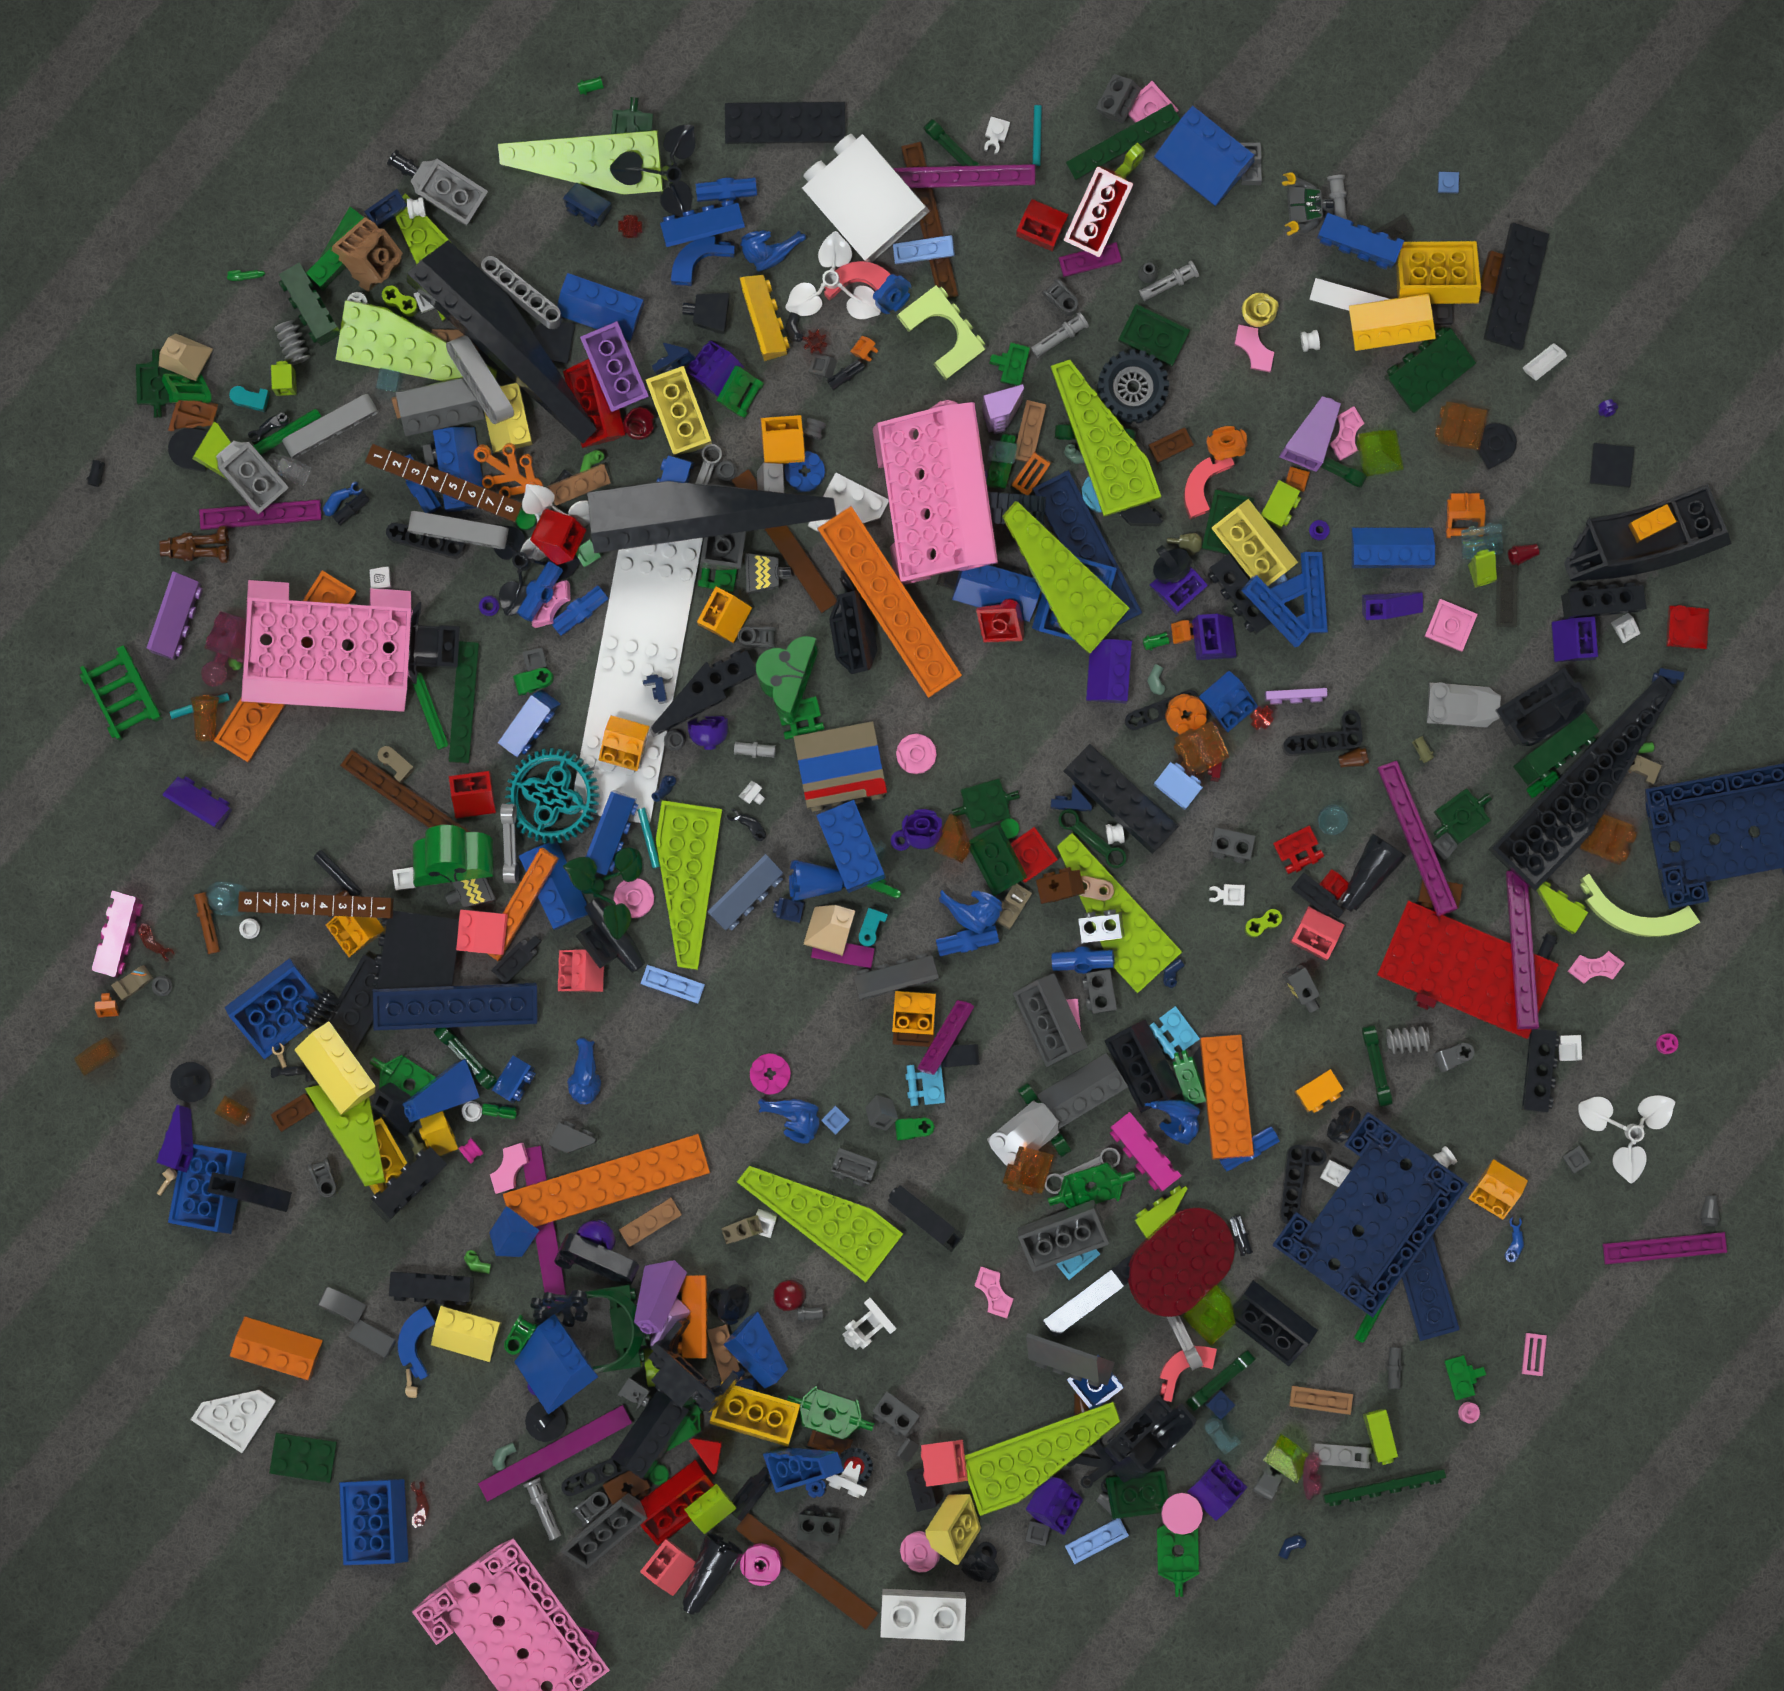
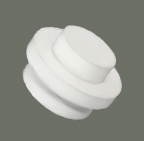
(249, 928)
(472, 1111)

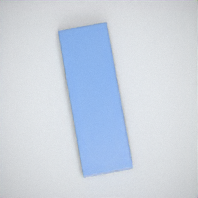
(923, 249)
(672, 984)
(1096, 1540)

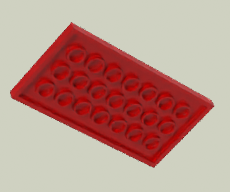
(1459, 967)

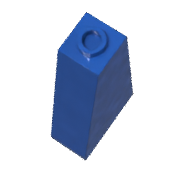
(444, 1092)

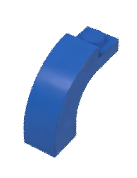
(694, 252)
(408, 1338)

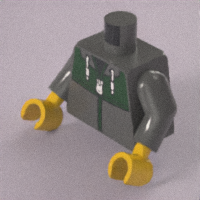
(1304, 204)

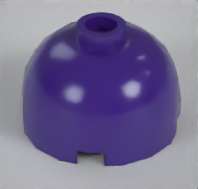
(709, 731)
(922, 829)
(598, 1232)

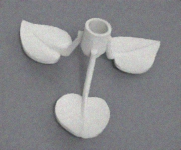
(832, 253)
(540, 498)
(1655, 1112)

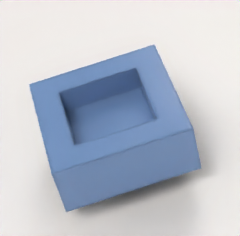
(1448, 182)
(835, 1120)

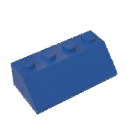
(701, 224)
(598, 305)
(456, 457)
(1393, 548)
(993, 585)
(611, 830)
(558, 896)

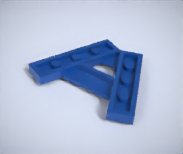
(1272, 600)

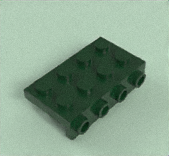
(1430, 368)

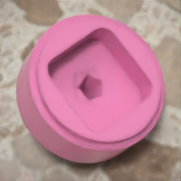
(1469, 1412)

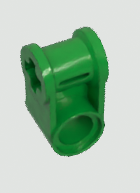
(530, 681)
(909, 1128)
(520, 1334)

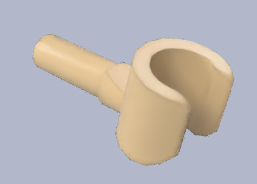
(280, 1056)
(170, 1174)
(410, 1391)

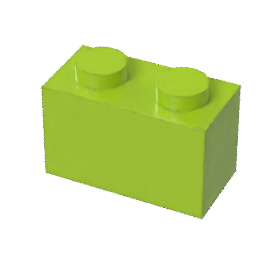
(283, 379)
(1280, 503)
(710, 1509)

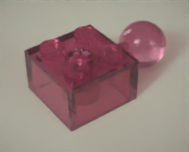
(227, 642)

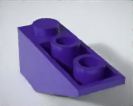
(1391, 605)
(178, 1141)

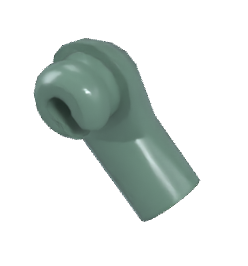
(1073, 454)
(1154, 681)
(500, 1456)

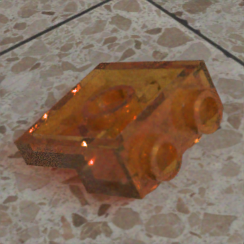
(1461, 426)
(1201, 748)
(1610, 839)
(1028, 1171)

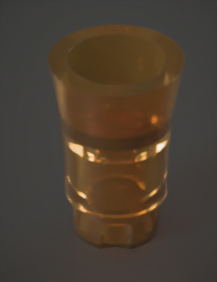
(205, 716)

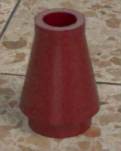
(1523, 553)

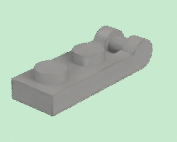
(1342, 1455)

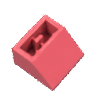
(1317, 933)
(579, 972)
(944, 1463)
(669, 1567)

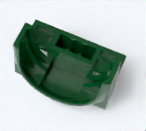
(625, 1331)

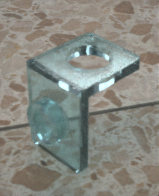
(1002, 452)

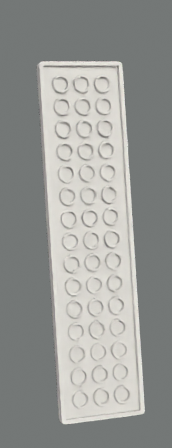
(639, 639)

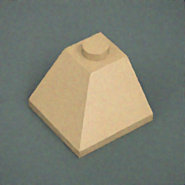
(184, 356)
(829, 928)

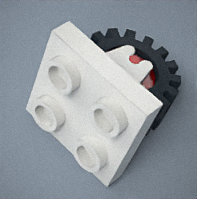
(857, 1469)

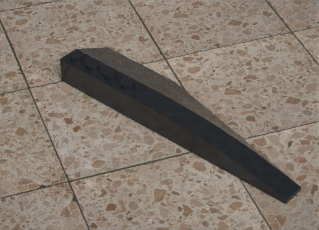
(498, 330)
(692, 511)
(1578, 798)

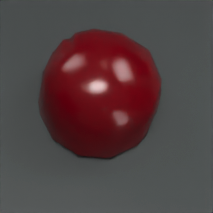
(638, 423)
(789, 1295)

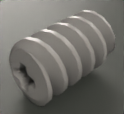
(291, 343)
(1407, 1039)

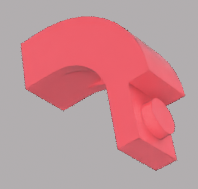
(858, 272)
(1194, 490)
(1177, 1364)

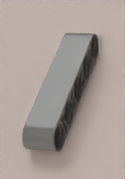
(526, 300)
(479, 379)
(329, 425)
(458, 530)

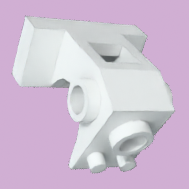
(876, 1317)

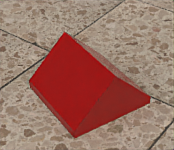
(709, 1452)

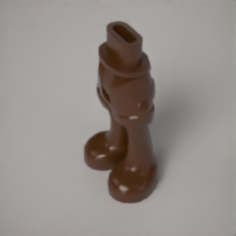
(185, 546)

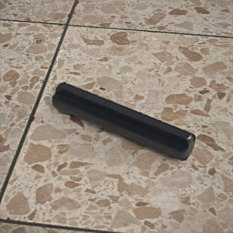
(337, 873)

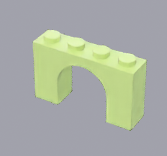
(936, 304)

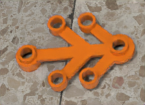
(511, 472)

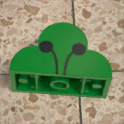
(786, 673)
(451, 856)

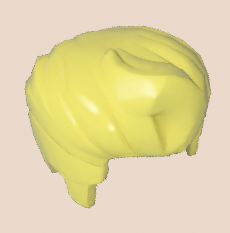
(1259, 309)

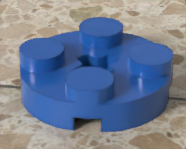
(893, 285)
(812, 479)

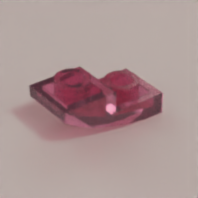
(1311, 1480)

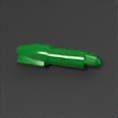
(238, 275)

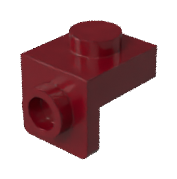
(1424, 1001)

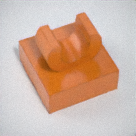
(863, 347)
(1181, 631)
(106, 1007)

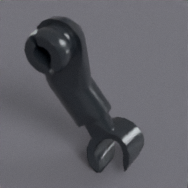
(271, 423)
(752, 823)
(292, 1071)

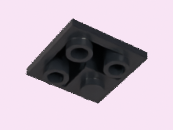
(389, 1106)

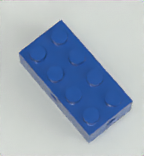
(851, 846)

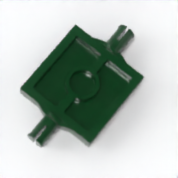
(631, 119)
(150, 385)
(985, 803)
(1462, 816)

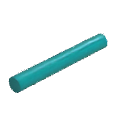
(1037, 135)
(188, 709)
(648, 837)

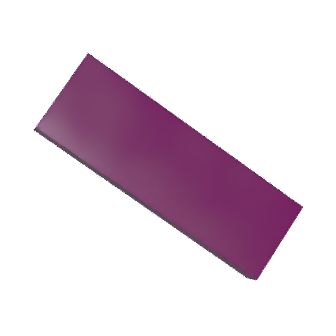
(1085, 261)
(852, 955)

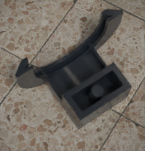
(431, 645)

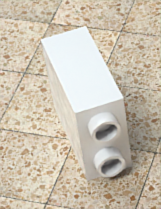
(864, 197)
(923, 1614)

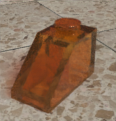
(954, 840)
(96, 1056)
(233, 1111)

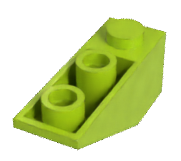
(1483, 568)
(1564, 912)
(1150, 1220)

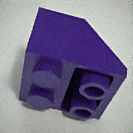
(712, 367)
(1181, 593)
(1213, 637)
(1574, 639)
(1217, 1489)
(1054, 1504)

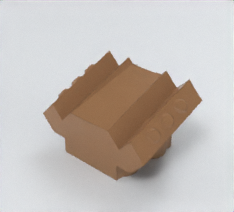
(368, 253)

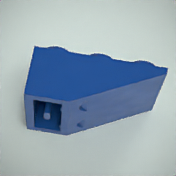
(513, 1079)

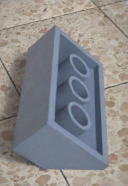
(745, 893)

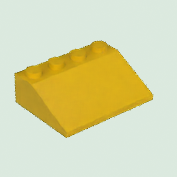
(1439, 268)

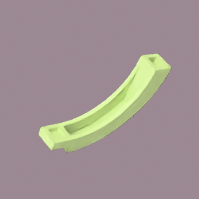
(1634, 924)

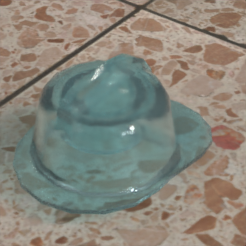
(224, 898)

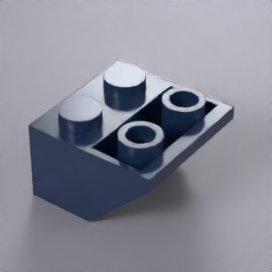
(586, 204)

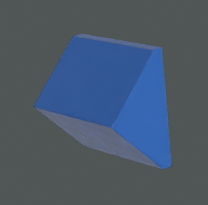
(512, 1234)
(1093, 1395)

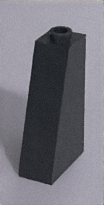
(249, 1192)
(925, 1218)

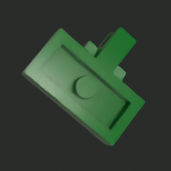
(1011, 364)
(1462, 1377)

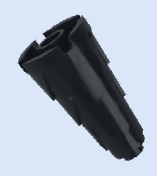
(1372, 869)
(710, 1570)

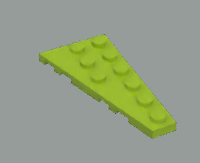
(420, 235)
(354, 1134)

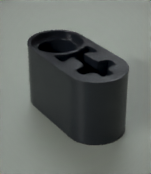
(961, 1056)

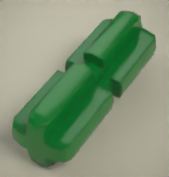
(1537, 787)
(494, 1110)

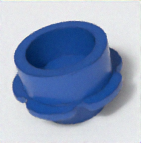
(819, 1492)

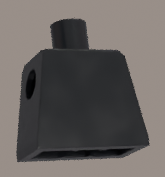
(709, 311)

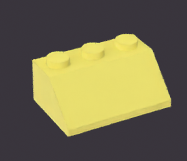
(513, 430)
(465, 1333)
(954, 1527)

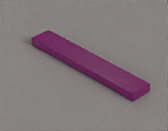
(273, 514)
(1664, 1248)

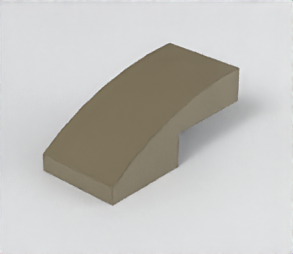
(1013, 905)

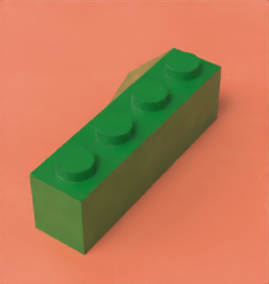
(328, 264)

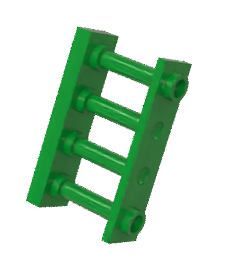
(132, 676)

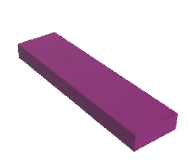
(945, 1037)

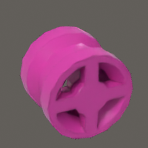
(1672, 1042)
(471, 1150)

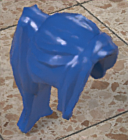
(765, 255)
(975, 916)
(584, 1083)
(1180, 1113)
(802, 1115)

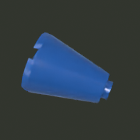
(813, 880)

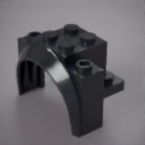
(1543, 709)
(682, 1380)
(1147, 1438)

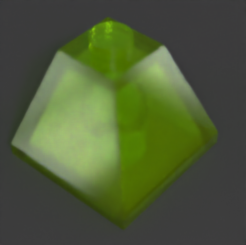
(1379, 452)
(1211, 1315)
(1286, 1457)

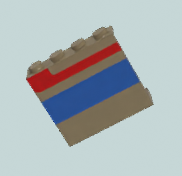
(840, 766)

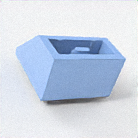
(1178, 785)

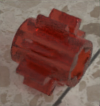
(630, 226)
(818, 346)
(1261, 717)

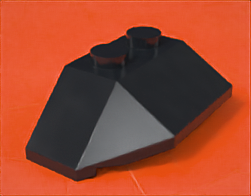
(853, 633)

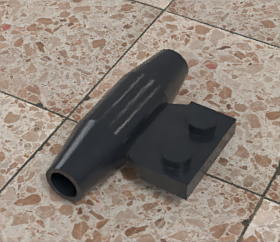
(603, 946)

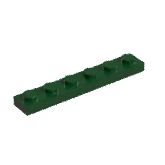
(1123, 141)
(463, 702)
(1393, 1486)

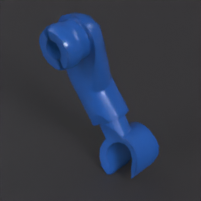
(336, 497)
(1517, 1244)

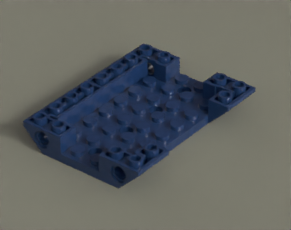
(1718, 806)
(1392, 1230)

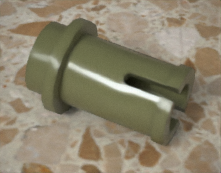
(1423, 750)

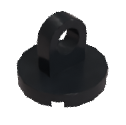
(1171, 565)
(190, 1082)
(1344, 1125)
(731, 1304)
(545, 1426)
(980, 1566)

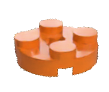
(1221, 450)
(1175, 711)

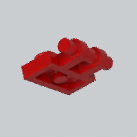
(1296, 843)

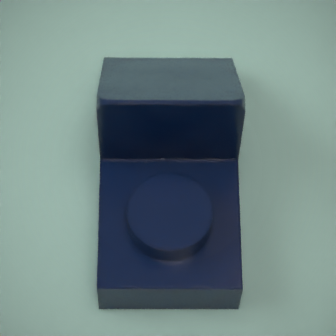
(677, 358)
(1077, 802)

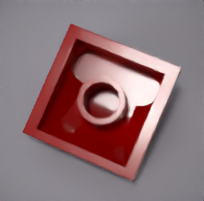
(1001, 622)
(1687, 627)

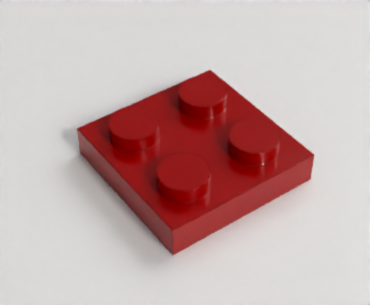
(1033, 853)

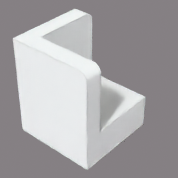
(1570, 1048)

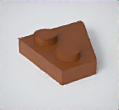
(192, 414)

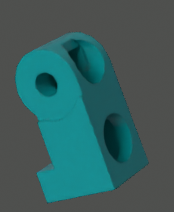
(250, 399)
(867, 933)

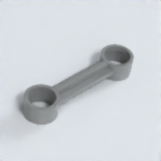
(708, 466)
(508, 818)
(1094, 1162)
(1185, 1342)

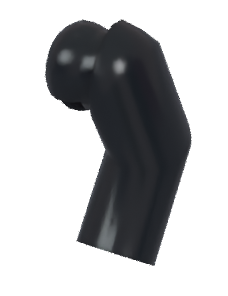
(791, 328)

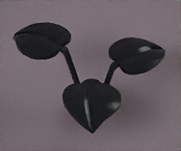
(681, 144)
(512, 593)

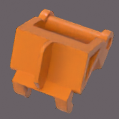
(1464, 507)

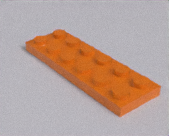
(1226, 1097)

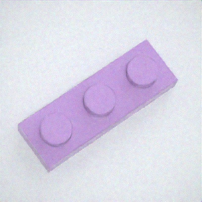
(1296, 696)

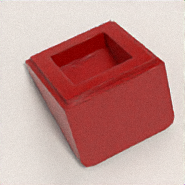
(1334, 884)

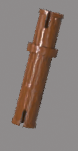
(206, 920)

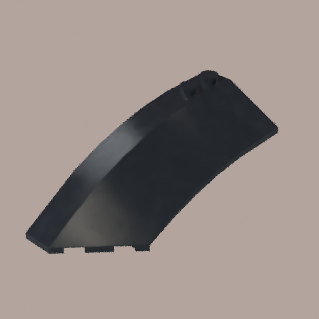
(1611, 551)

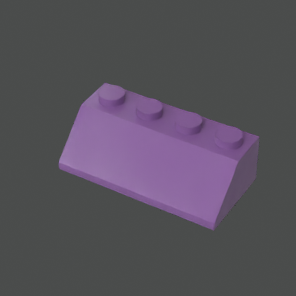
(614, 366)
(174, 616)

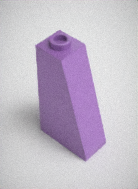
(1313, 436)
(657, 1295)

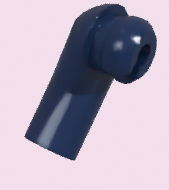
(664, 788)
(1169, 975)
(1291, 1543)

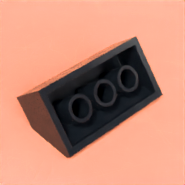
(1143, 1065)
(1272, 1323)
(651, 1435)

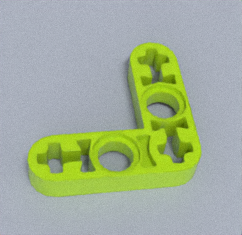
(1132, 160)

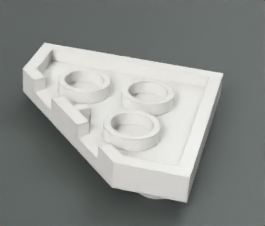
(846, 493)
(235, 1417)

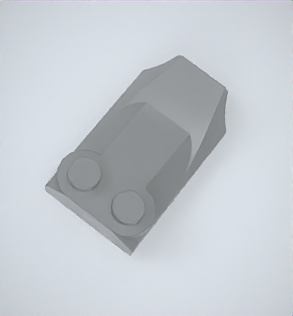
(448, 190)
(250, 475)
(1462, 705)
(1028, 1128)

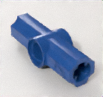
(726, 189)
(424, 495)
(539, 591)
(579, 610)
(966, 941)
(1083, 960)
(1260, 1143)

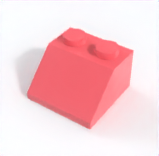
(481, 932)

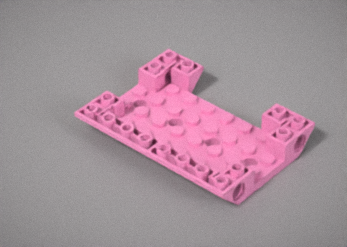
(951, 490)
(325, 671)
(532, 1622)

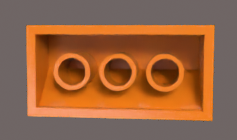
(695, 1335)
(276, 1348)

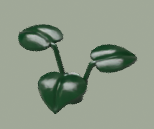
(582, 872)

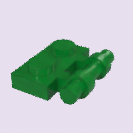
(807, 711)

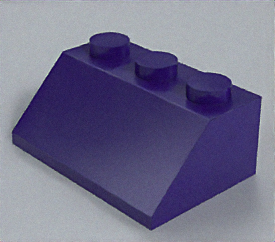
(1109, 671)
(198, 802)

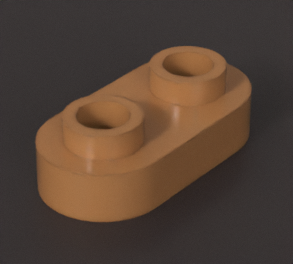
(1094, 886)

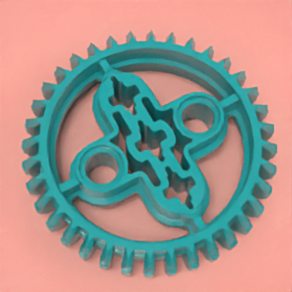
(564, 784)

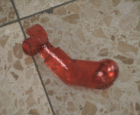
(149, 941)
(422, 1506)

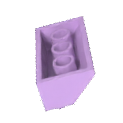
(1001, 408)

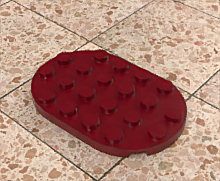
(1181, 1262)

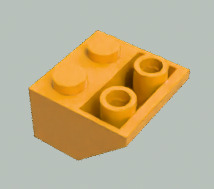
(782, 439)
(724, 615)
(623, 743)
(354, 932)
(914, 1012)
(1498, 1189)

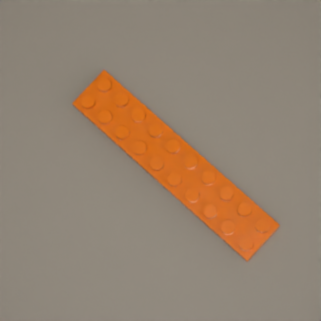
(889, 601)
(253, 720)
(609, 1182)

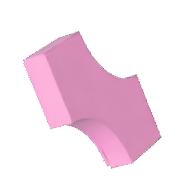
(1248, 340)
(1349, 423)
(547, 611)
(1586, 968)
(513, 1159)
(998, 1301)

